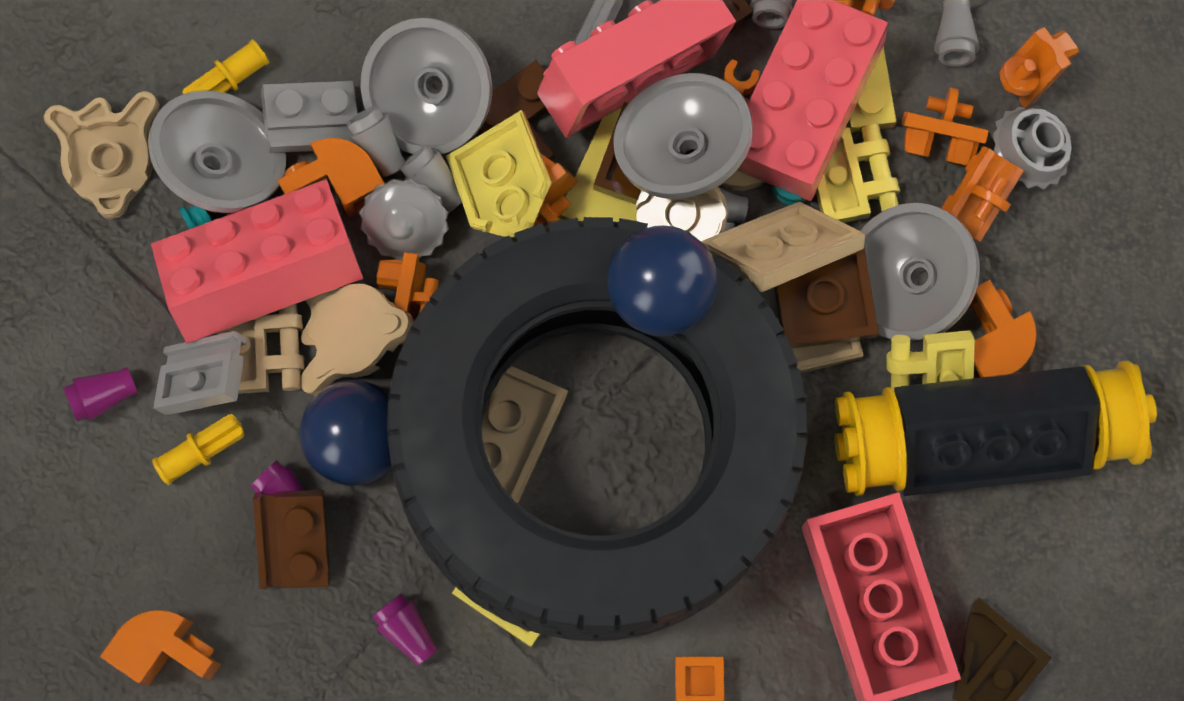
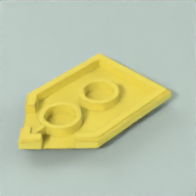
(501, 177)

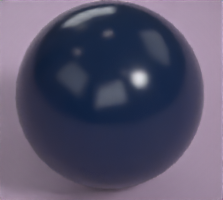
(662, 280)
(347, 432)

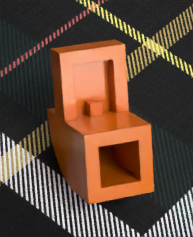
(345, 168)
(1007, 340)
(148, 642)

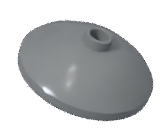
(400, 77)
(678, 117)
(218, 133)
(903, 245)

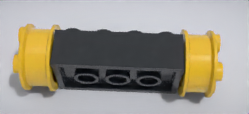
(994, 429)

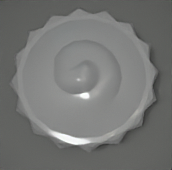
(1034, 143)
(404, 219)

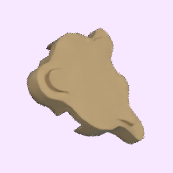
(105, 151)
(351, 334)

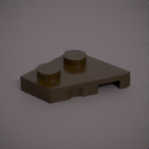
(995, 658)

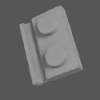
(306, 113)
(200, 374)

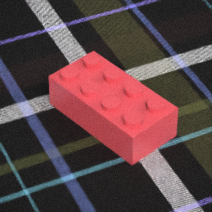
(627, 57)
(810, 93)
(255, 261)
(880, 600)

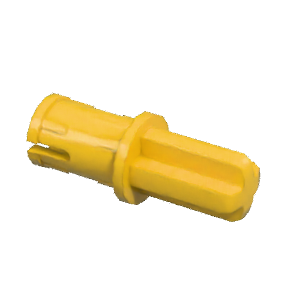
(231, 71)
(198, 448)

